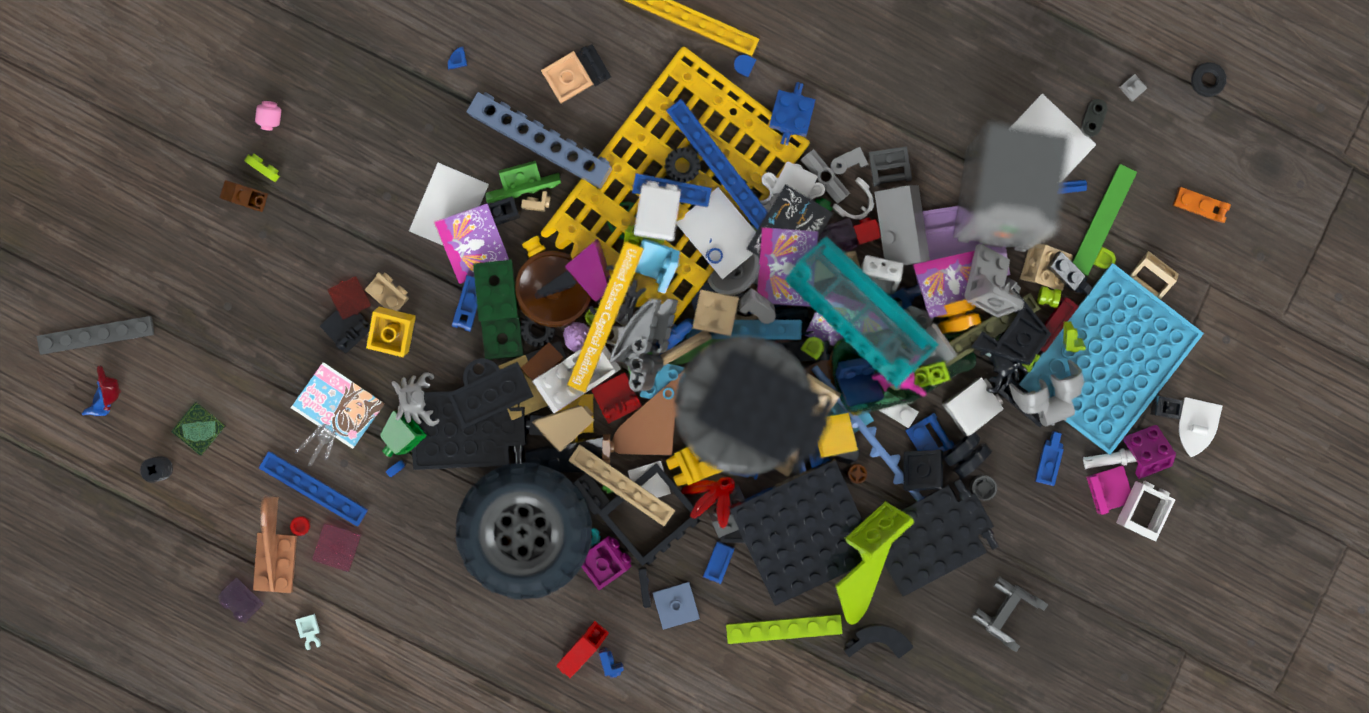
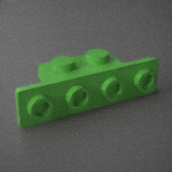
(521, 180)

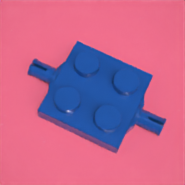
(792, 113)

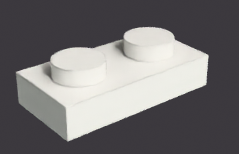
(903, 414)

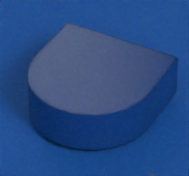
(743, 65)
(395, 468)

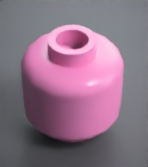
(268, 115)

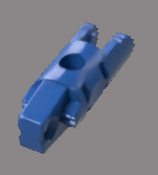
(678, 333)

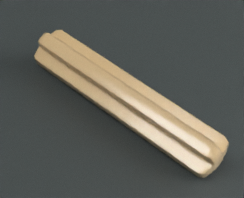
(685, 346)

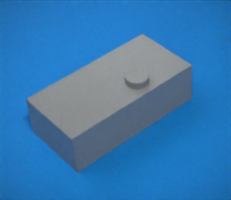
(902, 225)

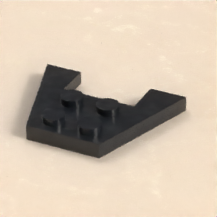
(1020, 341)

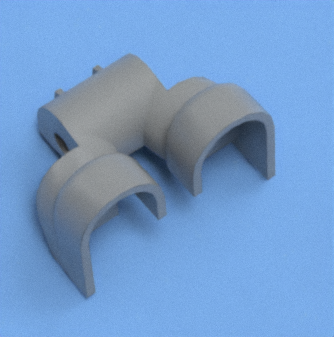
(1056, 407)

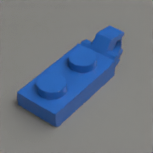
(1050, 460)

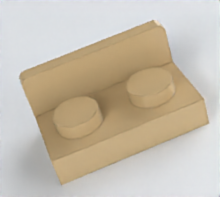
(386, 292)

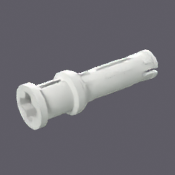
(1123, 457)

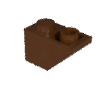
(243, 196)

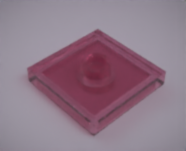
(336, 547)

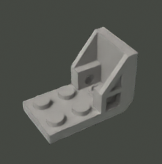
(987, 283)

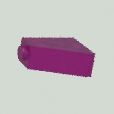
(590, 270)

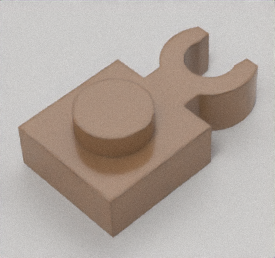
(607, 447)

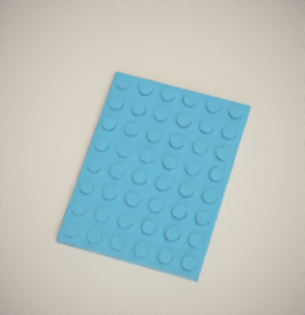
(1127, 358)

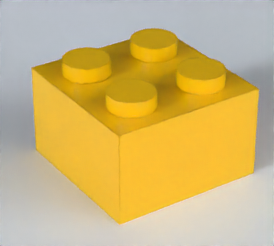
(391, 331)

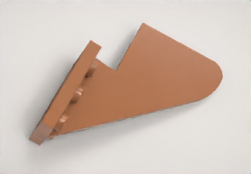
(651, 427)
(273, 553)

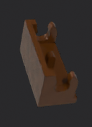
(542, 362)

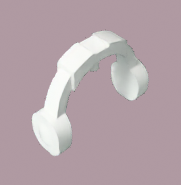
(865, 187)

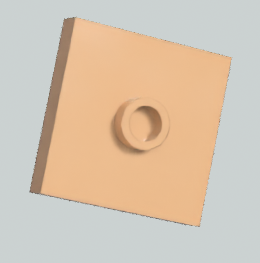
(567, 77)

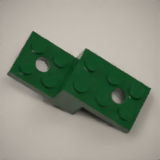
(498, 309)

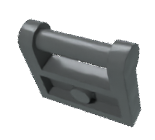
(887, 160)

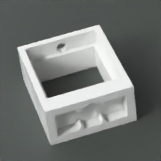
(888, 276)
(1159, 517)

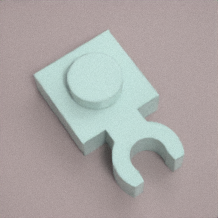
(308, 628)

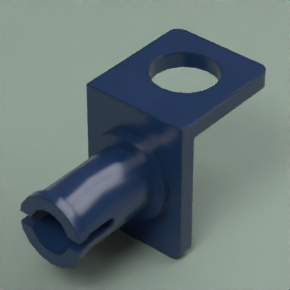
(907, 295)

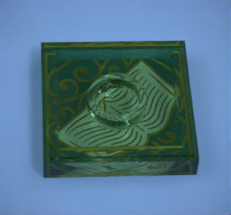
(198, 428)

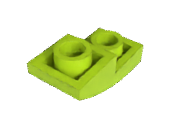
(931, 374)

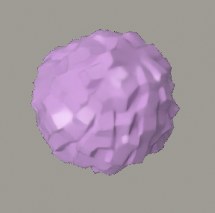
(575, 335)

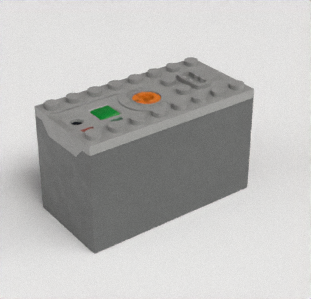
(1011, 187)

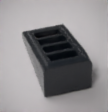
(561, 283)

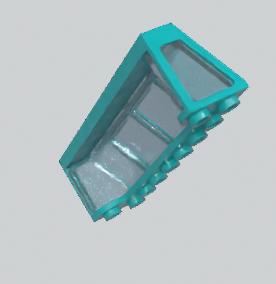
(861, 312)

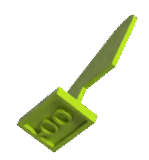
(873, 541)

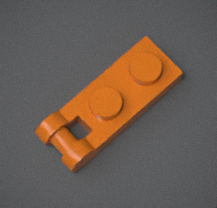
(1201, 204)

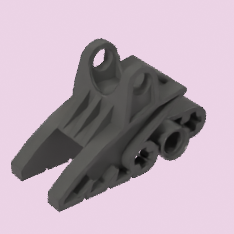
(640, 336)

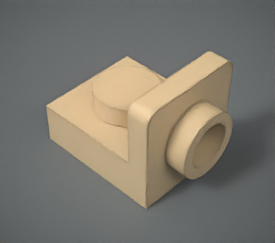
(533, 204)

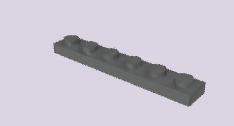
(95, 335)

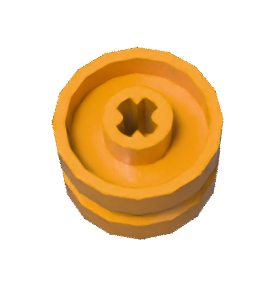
(957, 317)

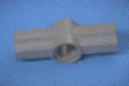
(817, 166)

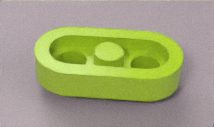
(256, 162)

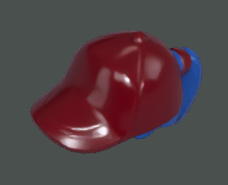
(106, 394)

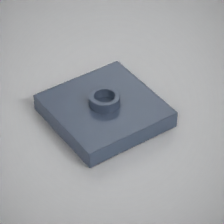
(676, 605)

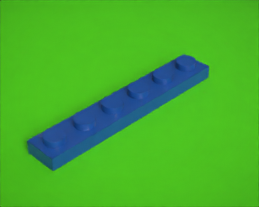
(313, 488)

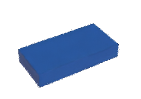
(718, 562)

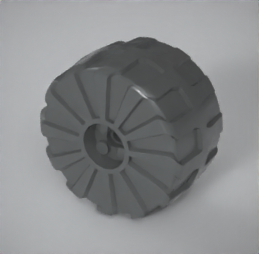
(695, 386)

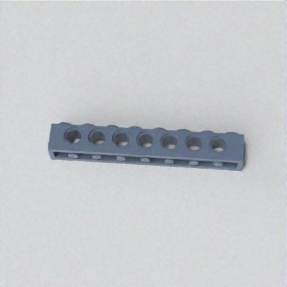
(483, 102)

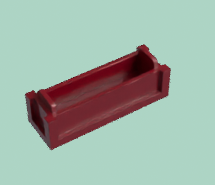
(1056, 320)

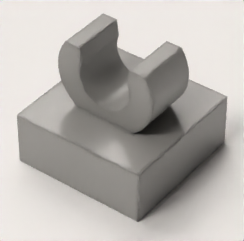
(1133, 87)

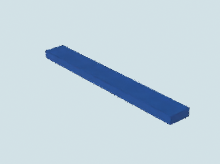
(718, 163)

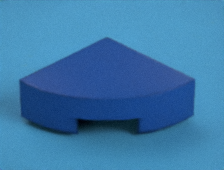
(457, 59)

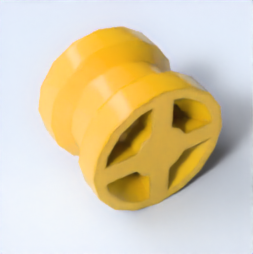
(533, 246)

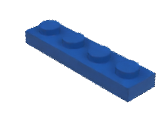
(689, 193)

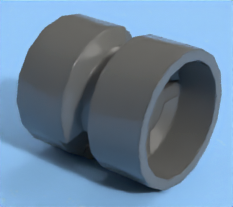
(983, 486)

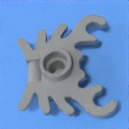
(412, 399)

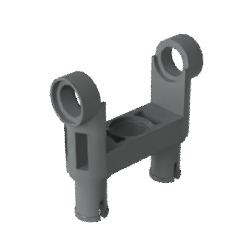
(1013, 596)

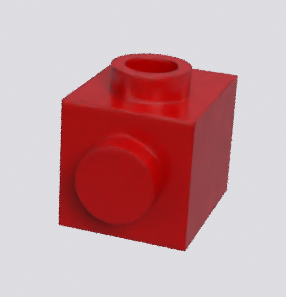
(867, 231)

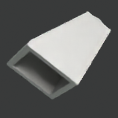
(657, 210)
(973, 406)

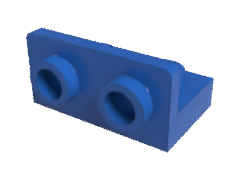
(607, 663)

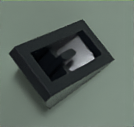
(1166, 407)

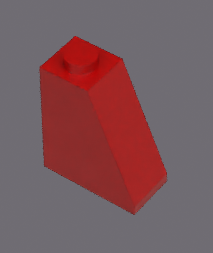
(582, 649)

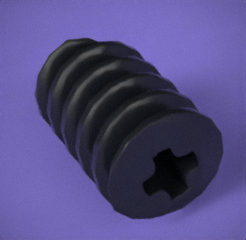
(156, 469)

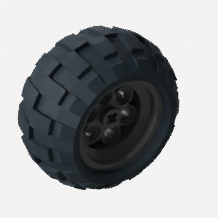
(546, 496)

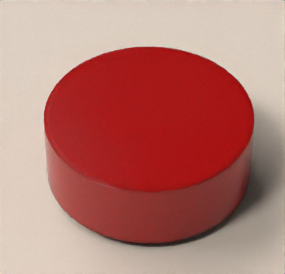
(300, 526)

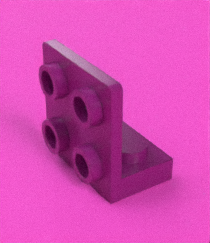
(1150, 451)

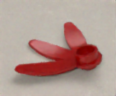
(717, 490)

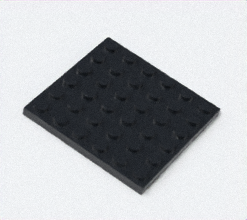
(800, 531)

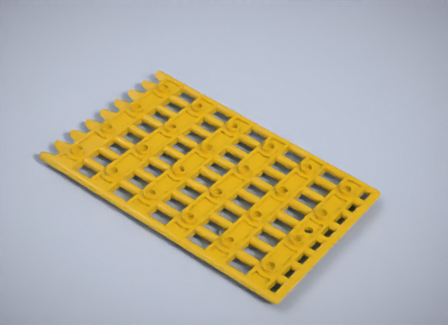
(572, 231)

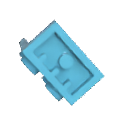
(658, 263)

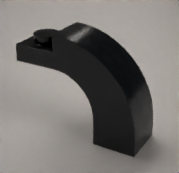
(879, 633)

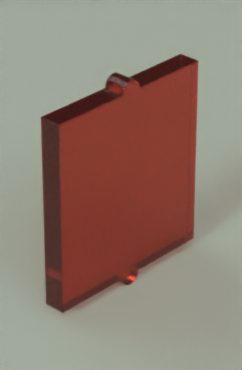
(349, 297)

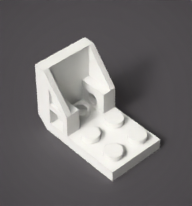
(554, 382)

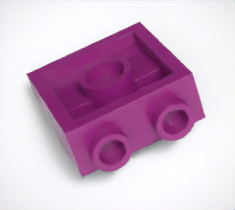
(606, 562)

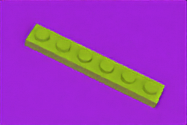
(784, 629)

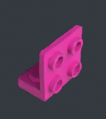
(1109, 489)

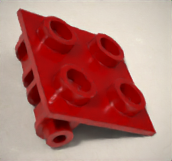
(616, 398)

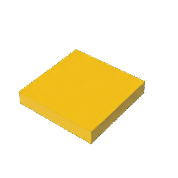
(838, 437)

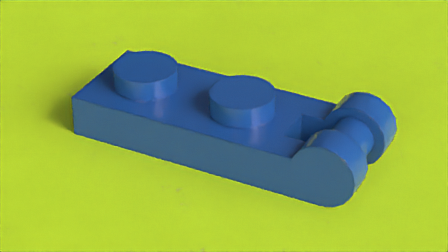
(467, 305)

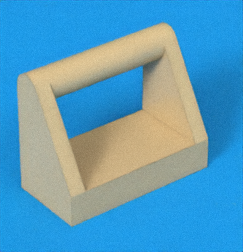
(1160, 269)

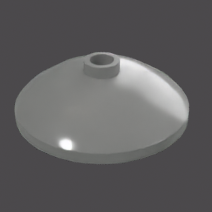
(738, 279)

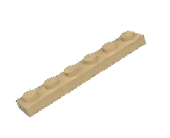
(621, 485)

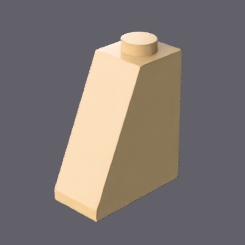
(564, 425)

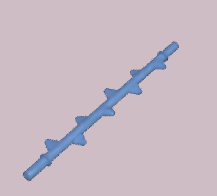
(869, 433)

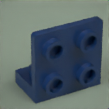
(857, 382)

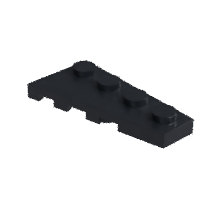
(559, 460)

